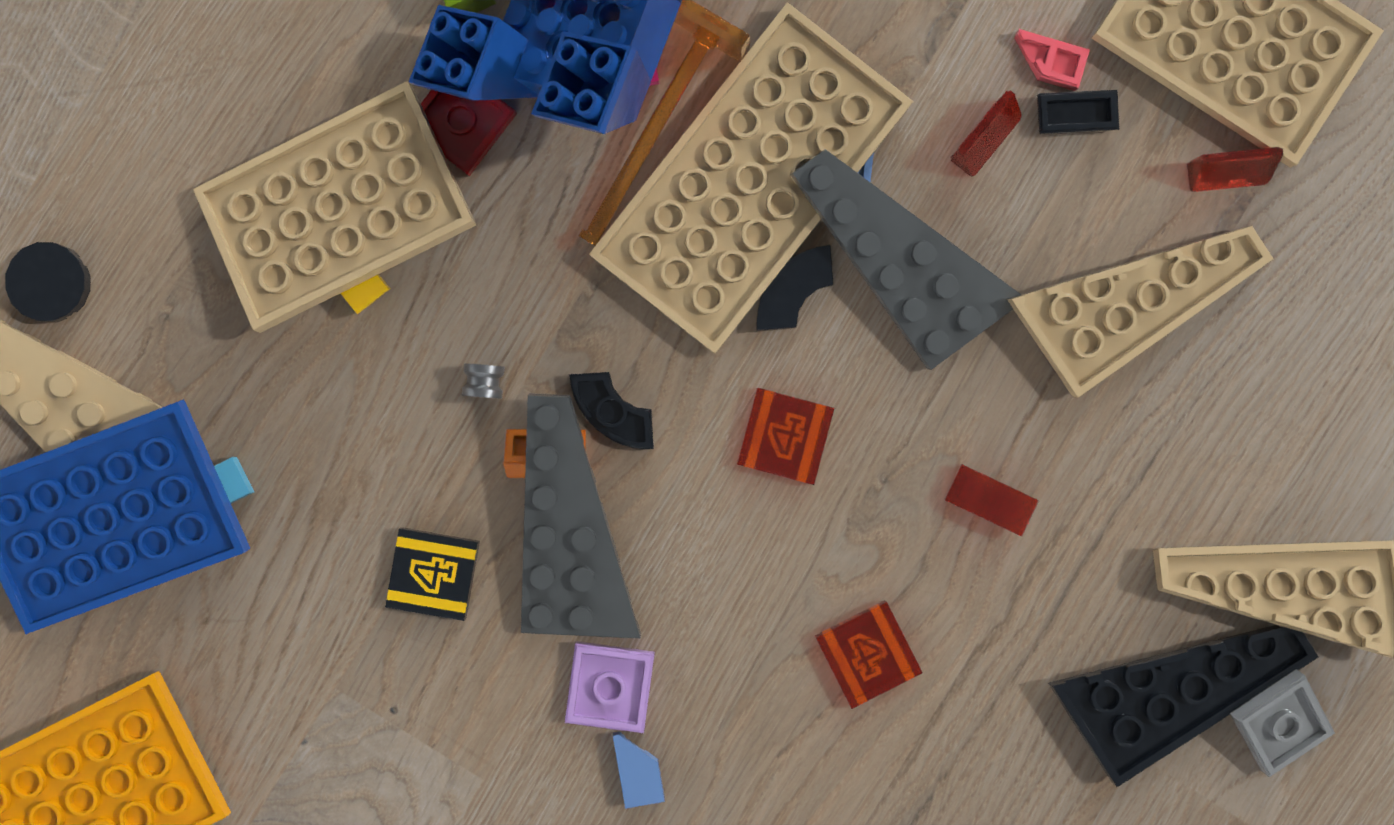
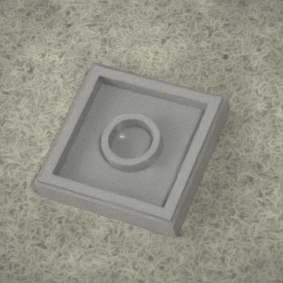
(1282, 723)

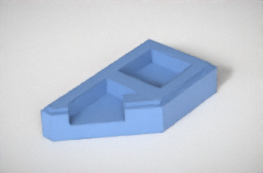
(638, 773)

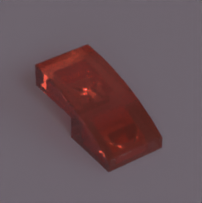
(992, 500)

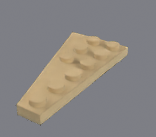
(1117, 313)
(58, 395)
(1310, 587)

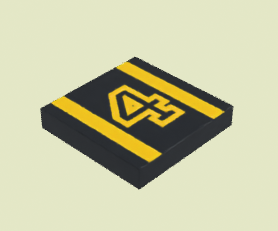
(432, 574)

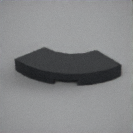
(792, 286)
(611, 413)

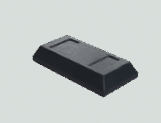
(1078, 111)

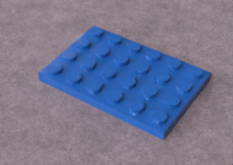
(112, 517)

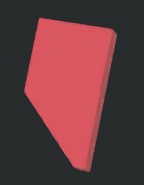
(1052, 59)

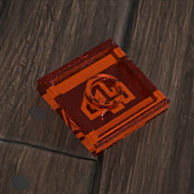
(785, 436)
(868, 654)

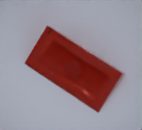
(988, 134)
(1233, 169)

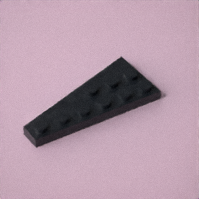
(1161, 702)

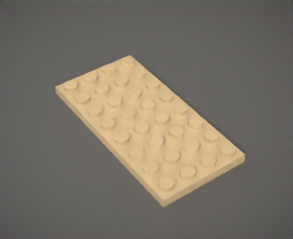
(723, 202)

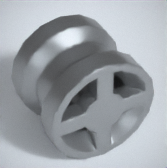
(483, 381)

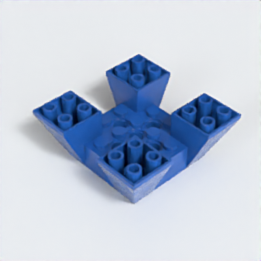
(577, 57)

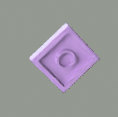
(609, 687)

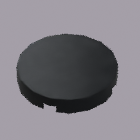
(47, 282)

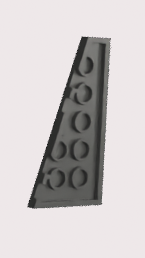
(919, 277)
(568, 549)

